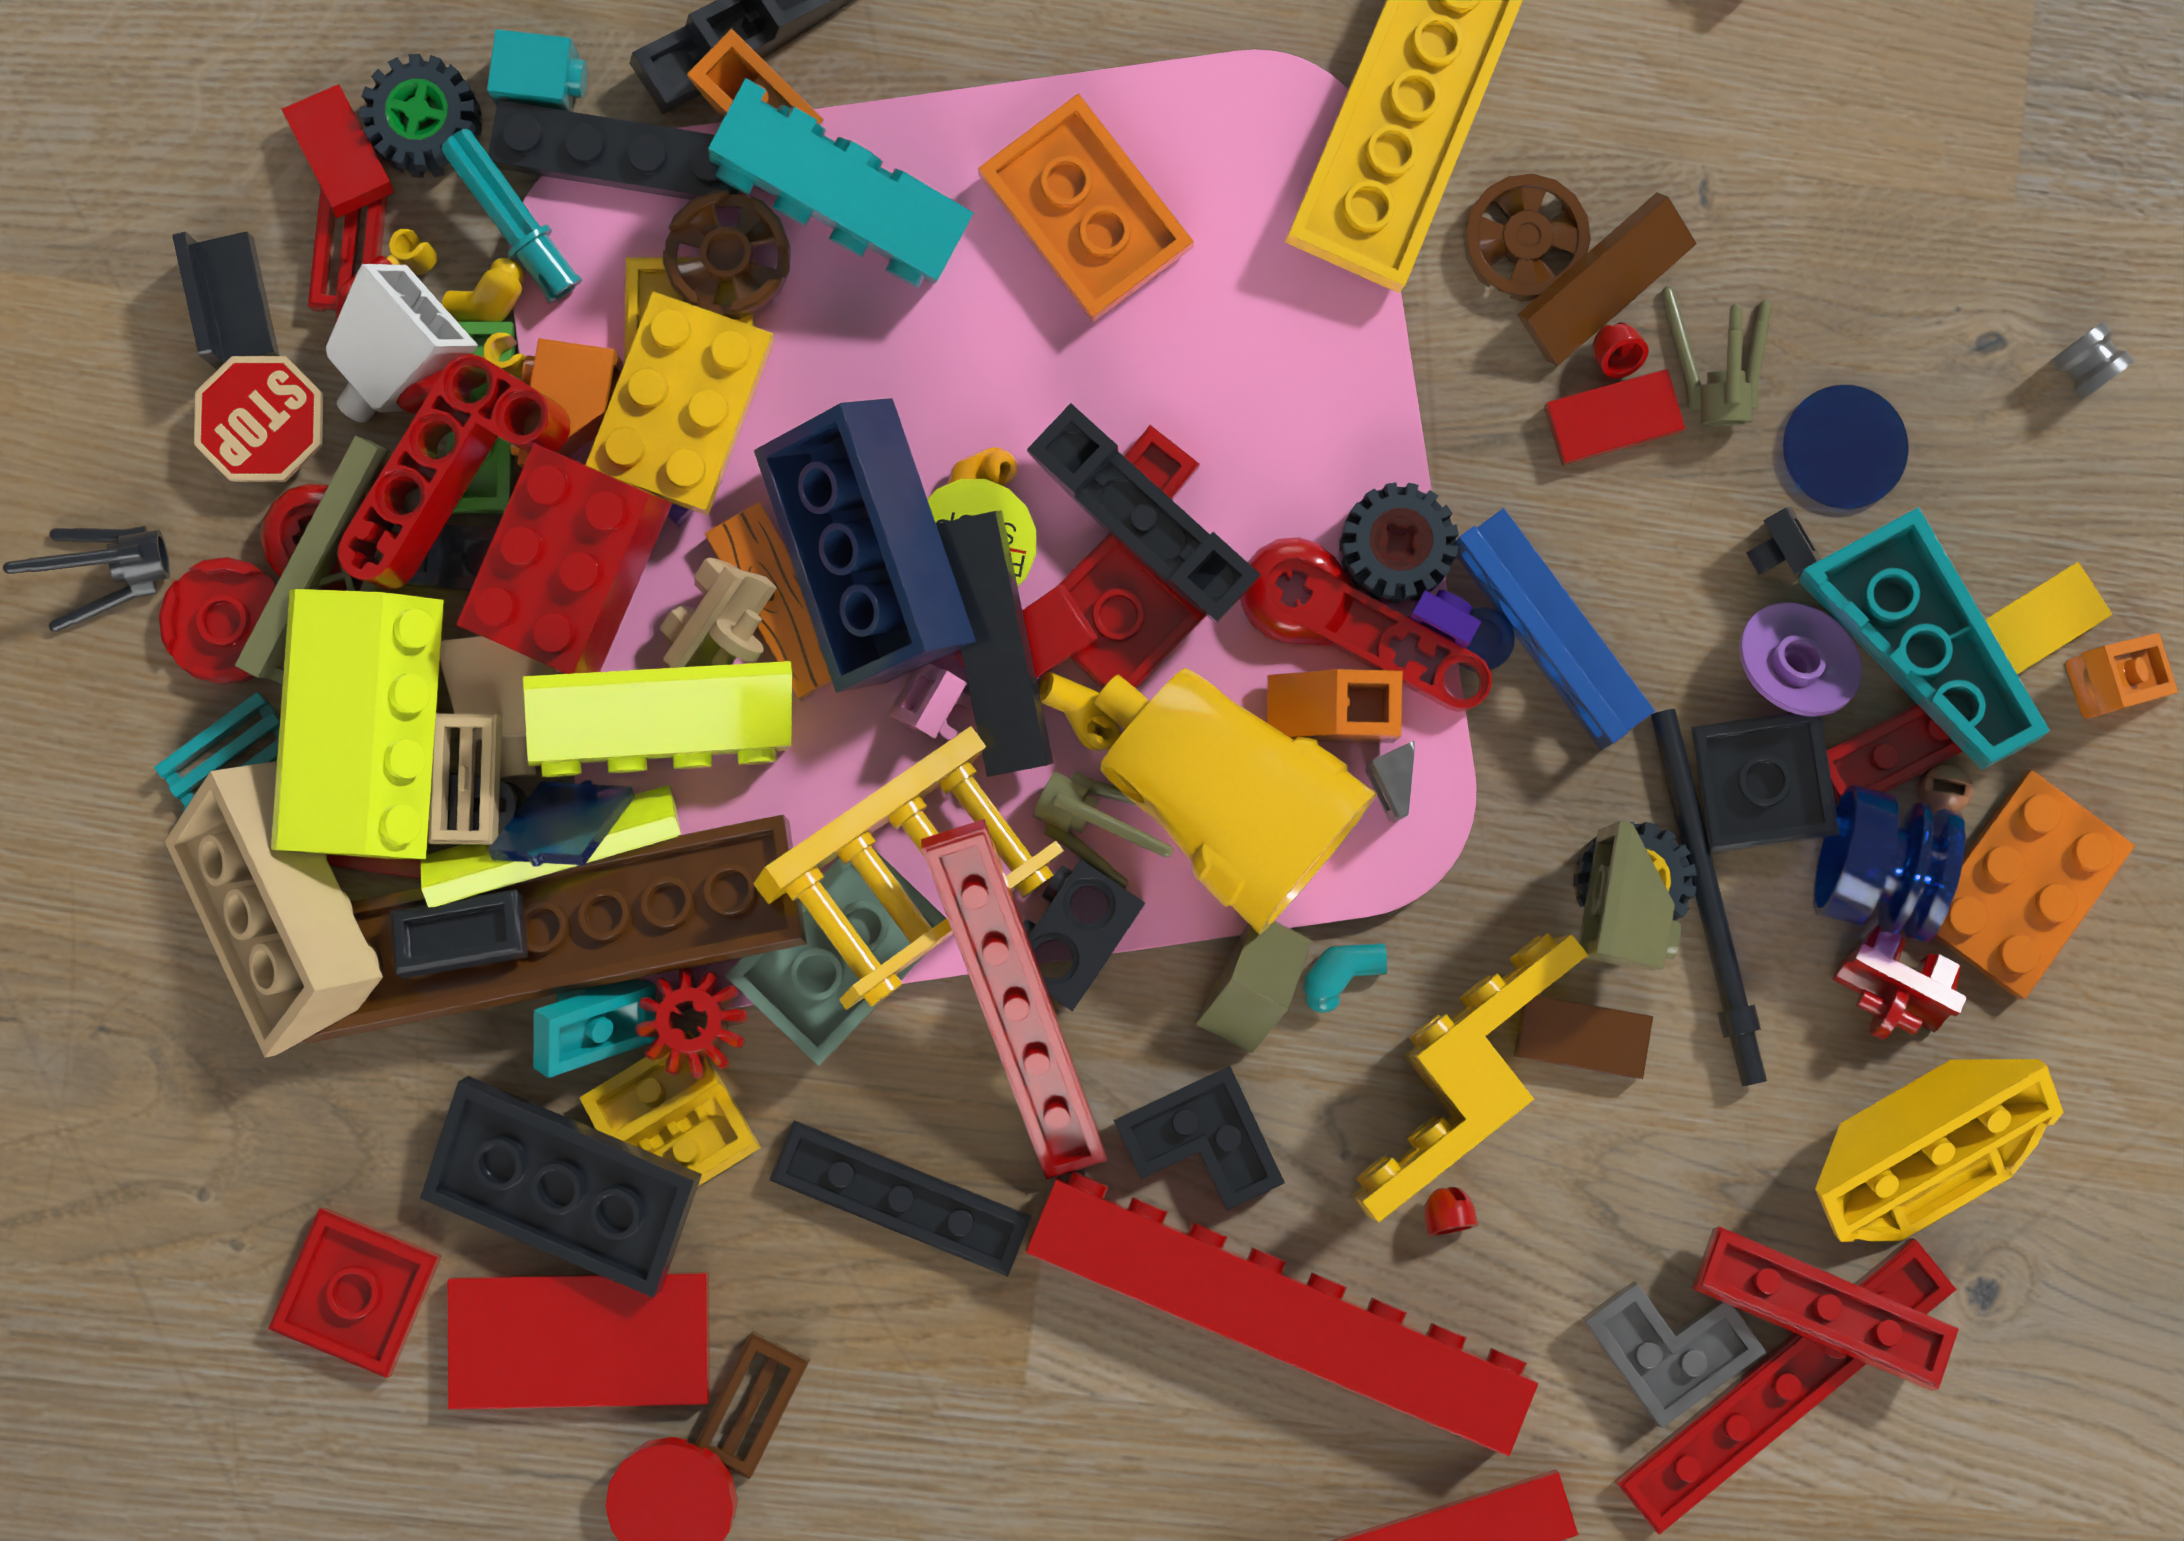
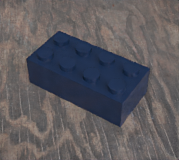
(864, 544)

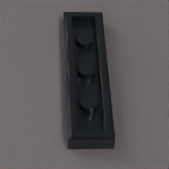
(1000, 661)
(901, 1198)

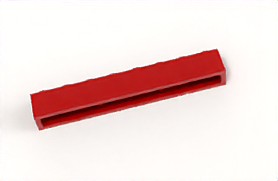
(1282, 1315)

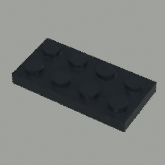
(560, 1186)

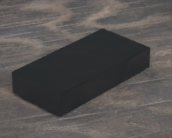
(459, 934)

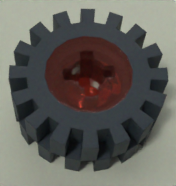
(1381, 558)

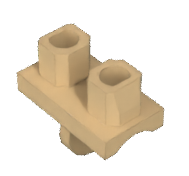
(723, 620)

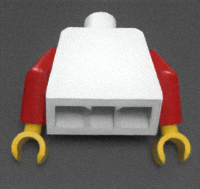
(397, 336)

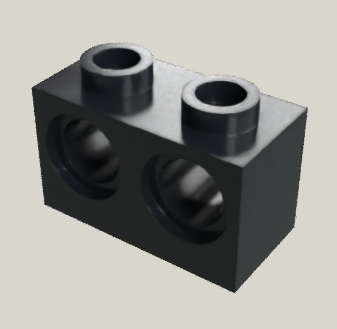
(1088, 943)

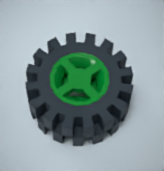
(411, 97)

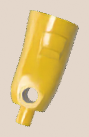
(1231, 791)

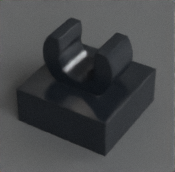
(1788, 543)

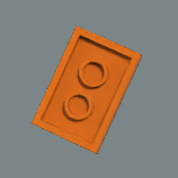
(1085, 207)
(2029, 883)

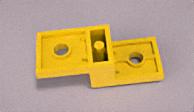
(1465, 1075)

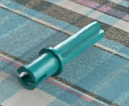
(512, 218)

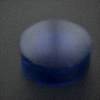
(1493, 638)

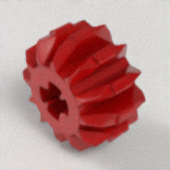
(678, 1041)

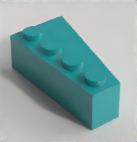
(838, 186)
(1926, 632)

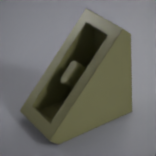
(1255, 985)

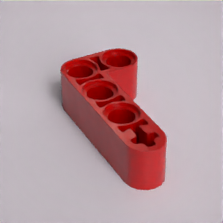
(443, 479)

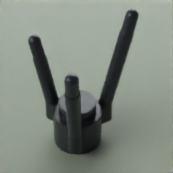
(134, 556)

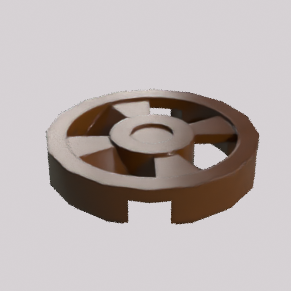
(1525, 235)
(726, 253)

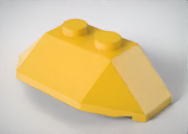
(1934, 1146)

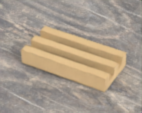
(490, 779)

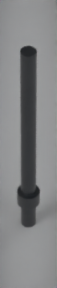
(1738, 1018)

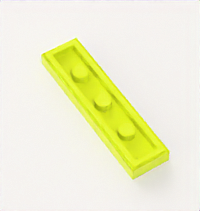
(471, 871)

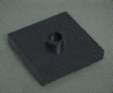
(1765, 781)

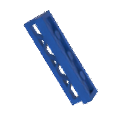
(1552, 629)

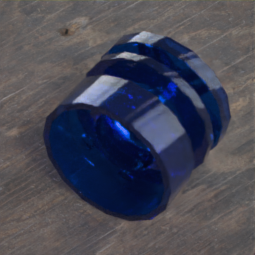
(1901, 866)

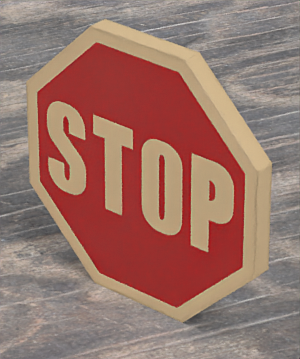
(258, 419)

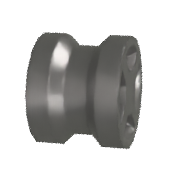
(2092, 360)

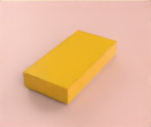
(2048, 617)

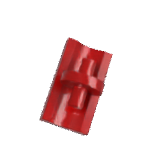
(1897, 992)

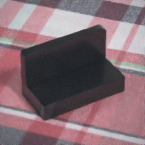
(225, 297)

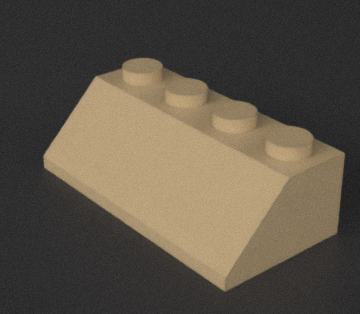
(269, 912)

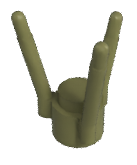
(1730, 392)
(1068, 806)

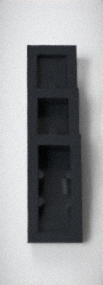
(760, 23)

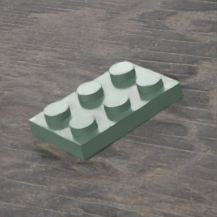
(804, 983)

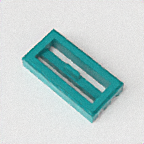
(182, 786)

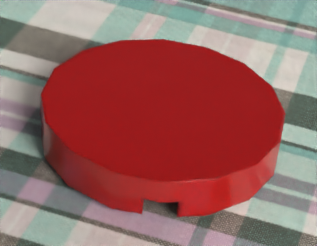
(212, 615)
(671, 1494)

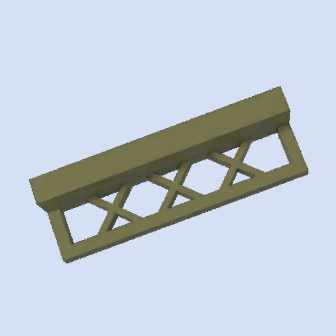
(318, 554)

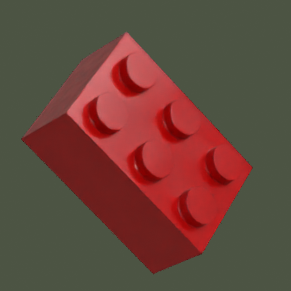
(564, 563)

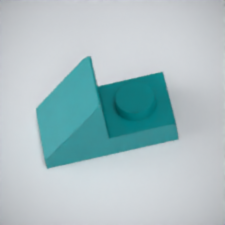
(590, 1025)

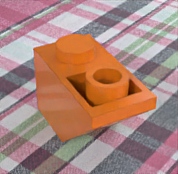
(577, 379)
(1337, 705)

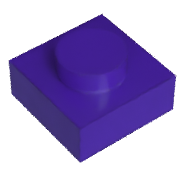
(1446, 616)

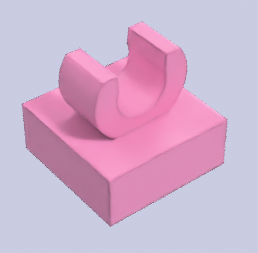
(930, 700)

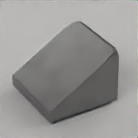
(1393, 779)

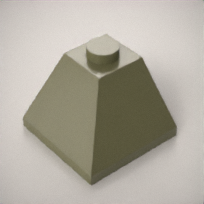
(1627, 904)

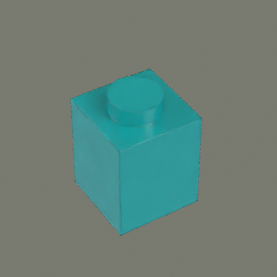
(536, 70)

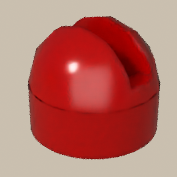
(1629, 348)
(1449, 1212)

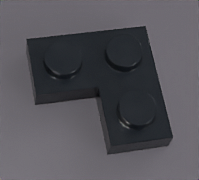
(1206, 1119)

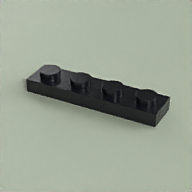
(603, 151)

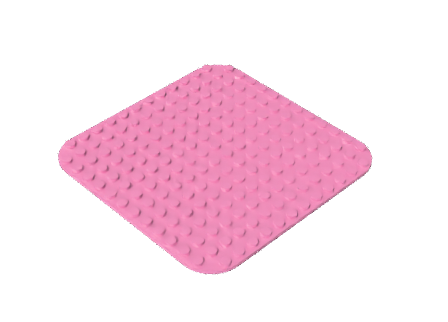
(1238, 352)

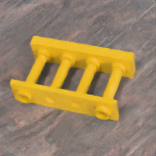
(852, 842)

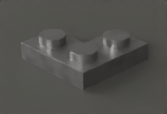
(1670, 1368)

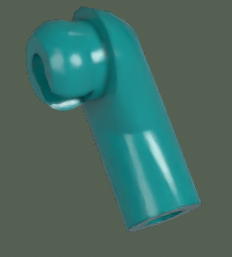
(1336, 968)

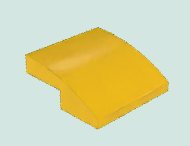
(673, 1115)

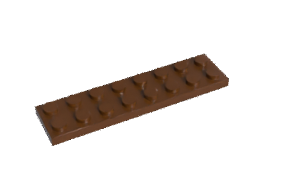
(600, 925)

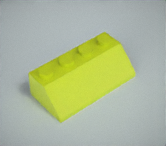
(657, 716)
(357, 724)

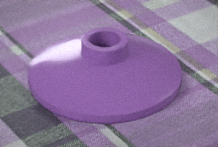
(1811, 643)

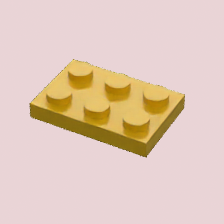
(681, 402)

